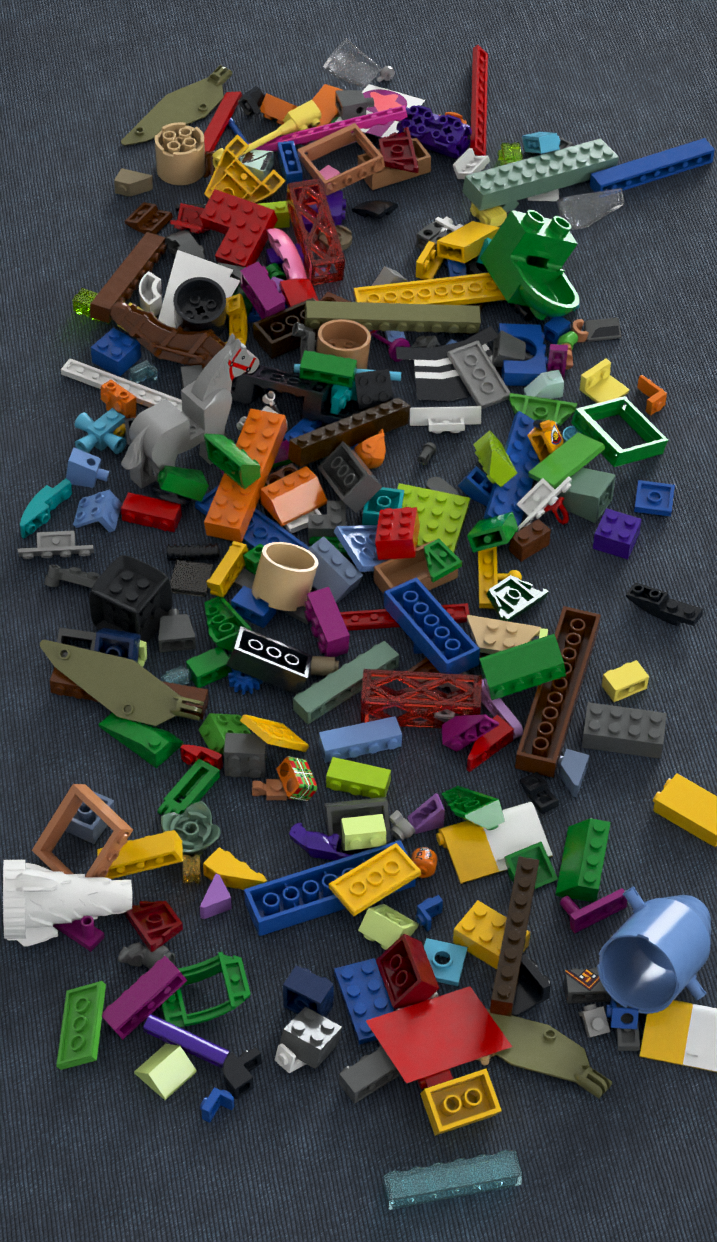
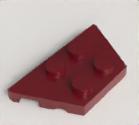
(399, 151)
(154, 922)

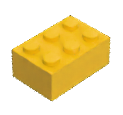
(483, 933)
(460, 1102)

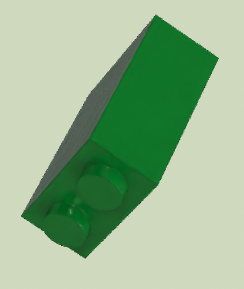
(492, 532)

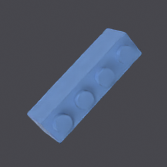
(360, 739)

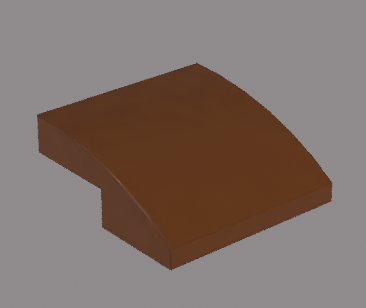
(148, 218)

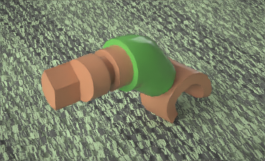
(571, 338)

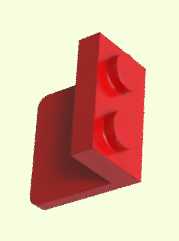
(189, 218)

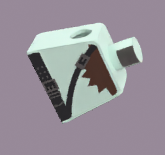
(258, 162)

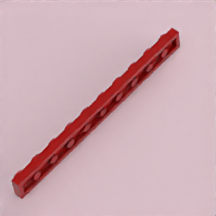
(479, 101)

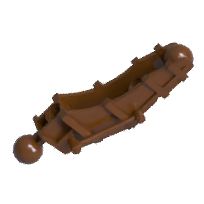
(165, 341)

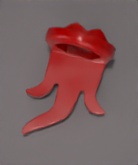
(558, 504)

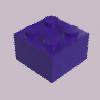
(617, 533)

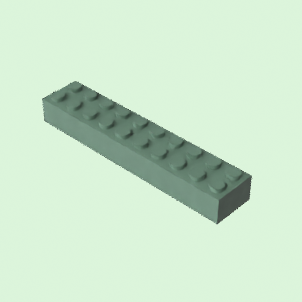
(538, 174)

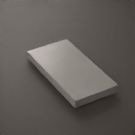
(479, 374)

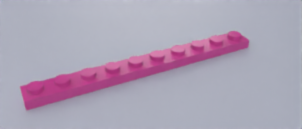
(316, 133)

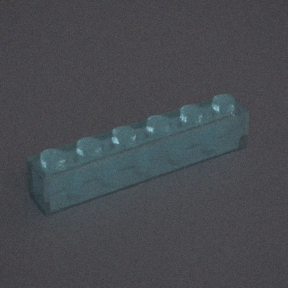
(452, 1179)

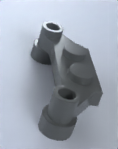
(307, 337)
(72, 575)

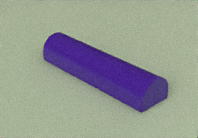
(188, 1041)

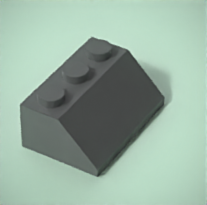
(337, 810)

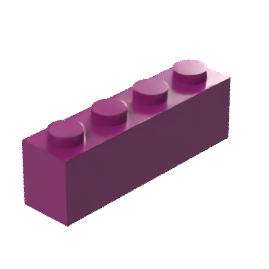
(143, 997)

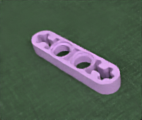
(497, 707)

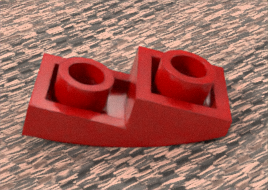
(192, 753)

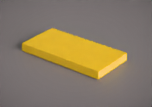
(274, 733)
(374, 879)

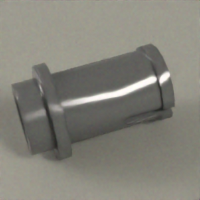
(428, 450)

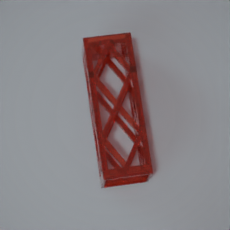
(298, 198)
(419, 698)

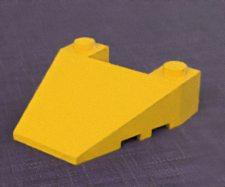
(237, 179)

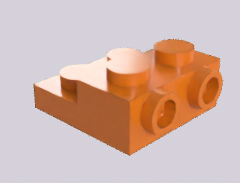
(118, 399)

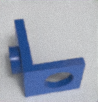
(615, 1013)

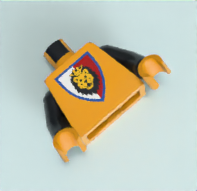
(545, 438)

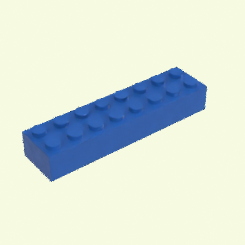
(303, 894)

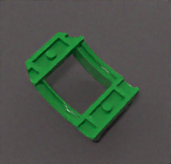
(235, 985)

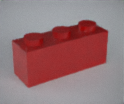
(151, 512)

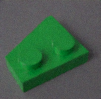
(440, 560)

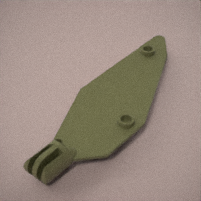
(181, 106)
(120, 684)
(548, 1052)

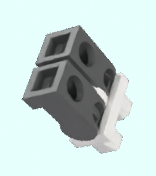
(435, 231)

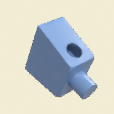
(85, 469)

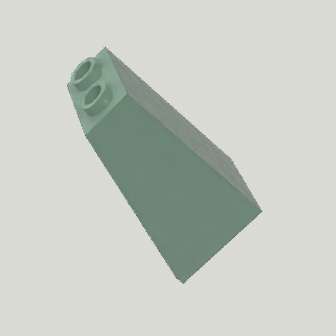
(589, 493)

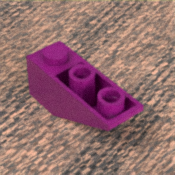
(465, 729)

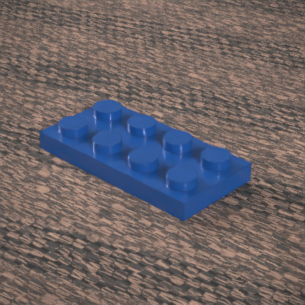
(363, 996)

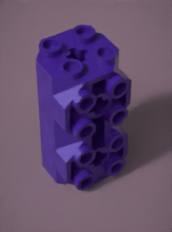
(436, 132)

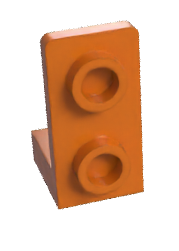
(657, 395)

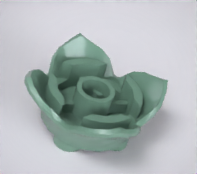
(197, 820)

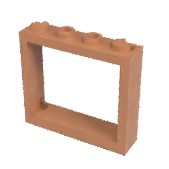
(333, 142)
(64, 814)

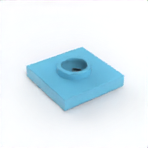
(450, 972)

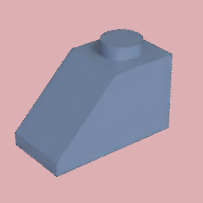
(573, 769)

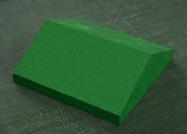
(536, 851)

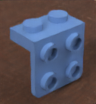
(99, 507)

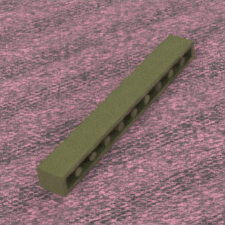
(396, 316)

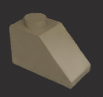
(132, 182)

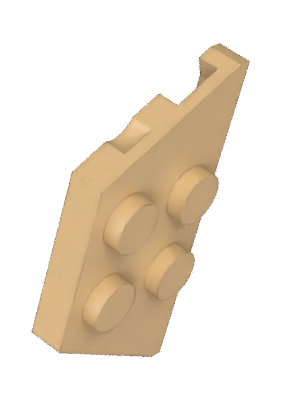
(498, 635)

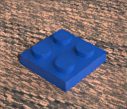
(654, 498)

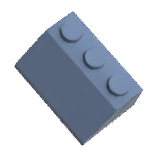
(334, 570)

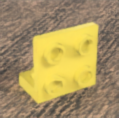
(600, 385)

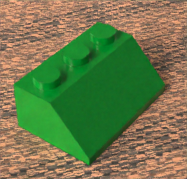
(232, 460)

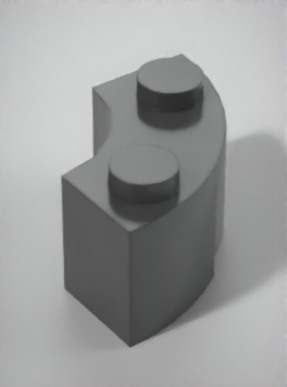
(184, 242)

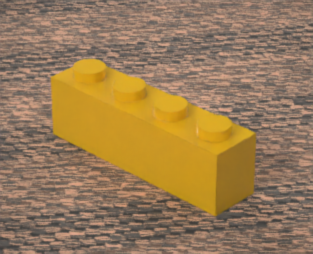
(146, 854)

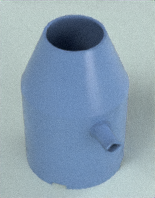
(656, 952)

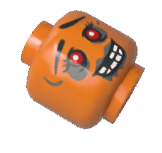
(425, 860)

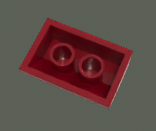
(407, 972)

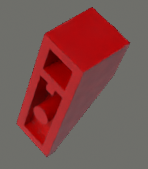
(490, 743)

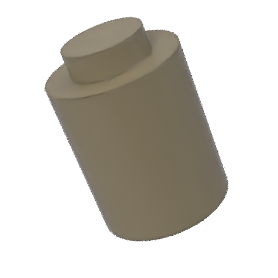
(323, 665)

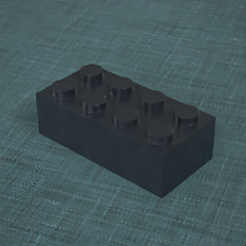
(269, 660)

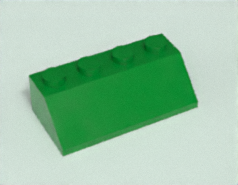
(522, 667)
(583, 860)

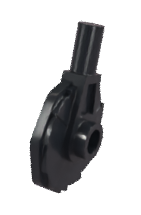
(169, 496)

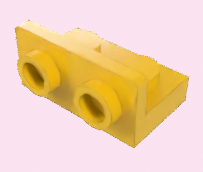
(428, 262)

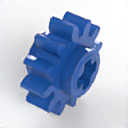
(243, 682)

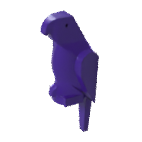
(317, 844)

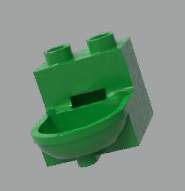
(528, 263)

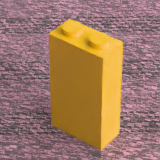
(465, 242)
(688, 808)

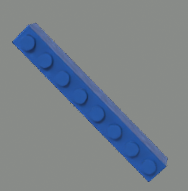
(653, 166)

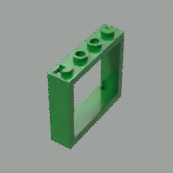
(584, 422)

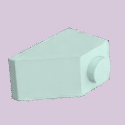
(546, 385)

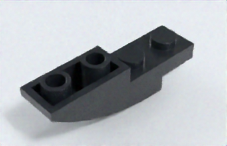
(661, 606)

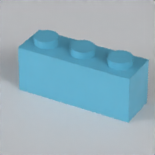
(541, 142)

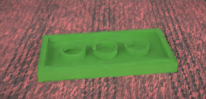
(567, 459)
(81, 1025)

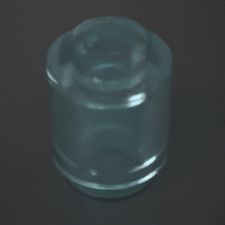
(177, 676)

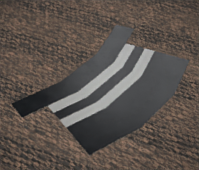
(434, 371)

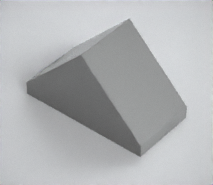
(389, 276)

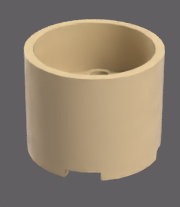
(180, 154)
(284, 575)

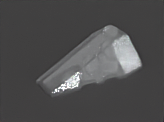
(588, 208)

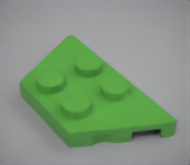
(542, 408)

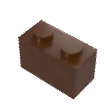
(530, 540)

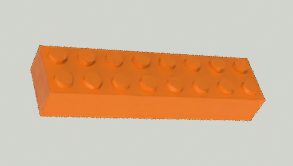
(232, 504)

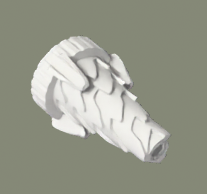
(41, 897)

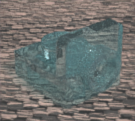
(143, 371)

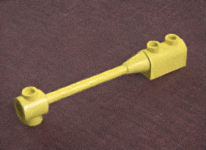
(294, 121)

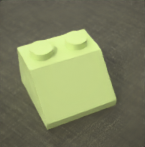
(363, 832)
(386, 925)

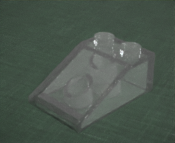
(352, 65)

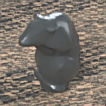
(140, 955)

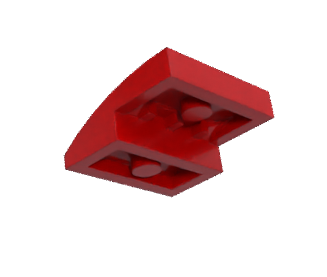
(297, 291)

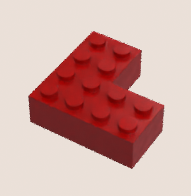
(243, 224)

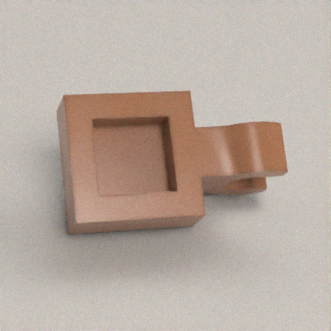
(272, 789)

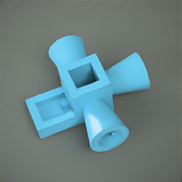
(100, 432)

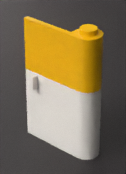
(482, 851)
(682, 1036)

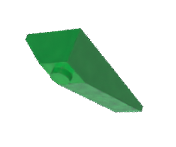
(223, 622)
(143, 739)
(474, 807)

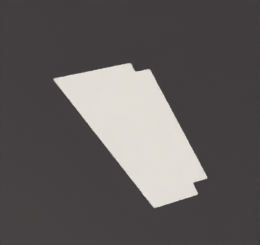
(190, 266)

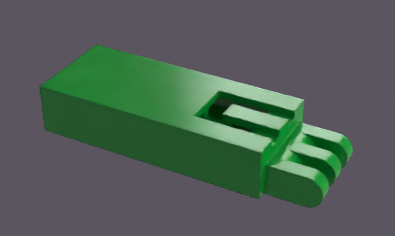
(191, 787)

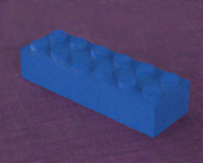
(431, 627)

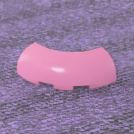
(288, 253)

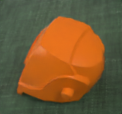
(372, 450)

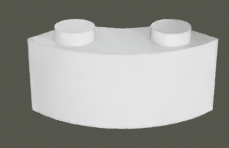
(150, 293)

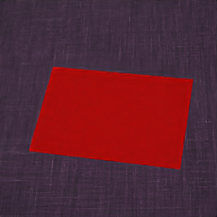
(438, 1034)

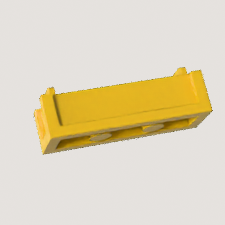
(228, 569)

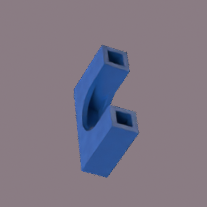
(524, 372)

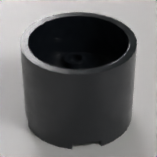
(200, 305)

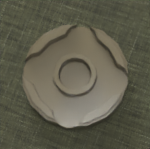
(344, 236)

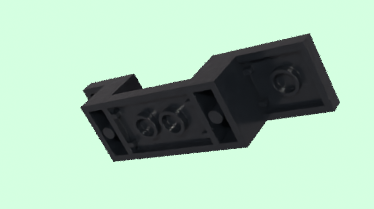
(316, 393)

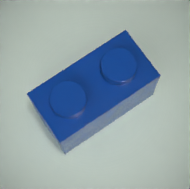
(252, 609)

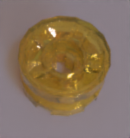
(191, 869)

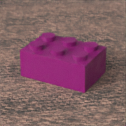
(261, 290)
(326, 623)

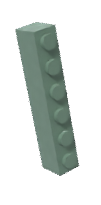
(343, 683)

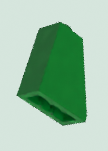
(183, 481)

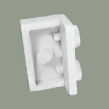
(469, 164)

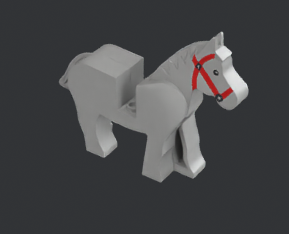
(165, 431)

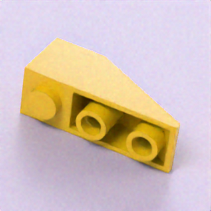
(232, 871)

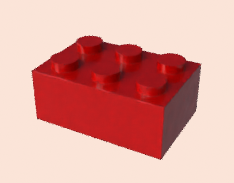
(397, 533)

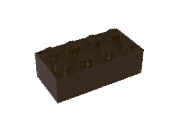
(275, 331)

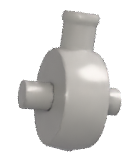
(386, 74)

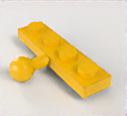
(488, 574)

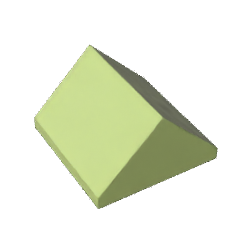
(166, 1070)

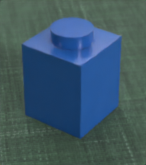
(555, 328)

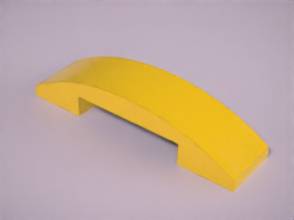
(237, 317)

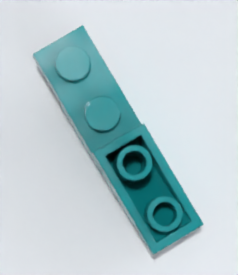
(340, 396)
(39, 508)

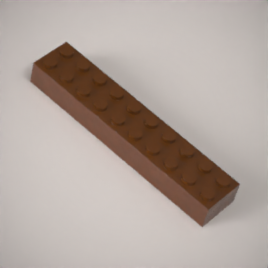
(556, 699)

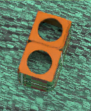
(299, 781)

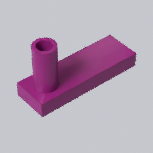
(557, 358)
(593, 912)
(82, 932)

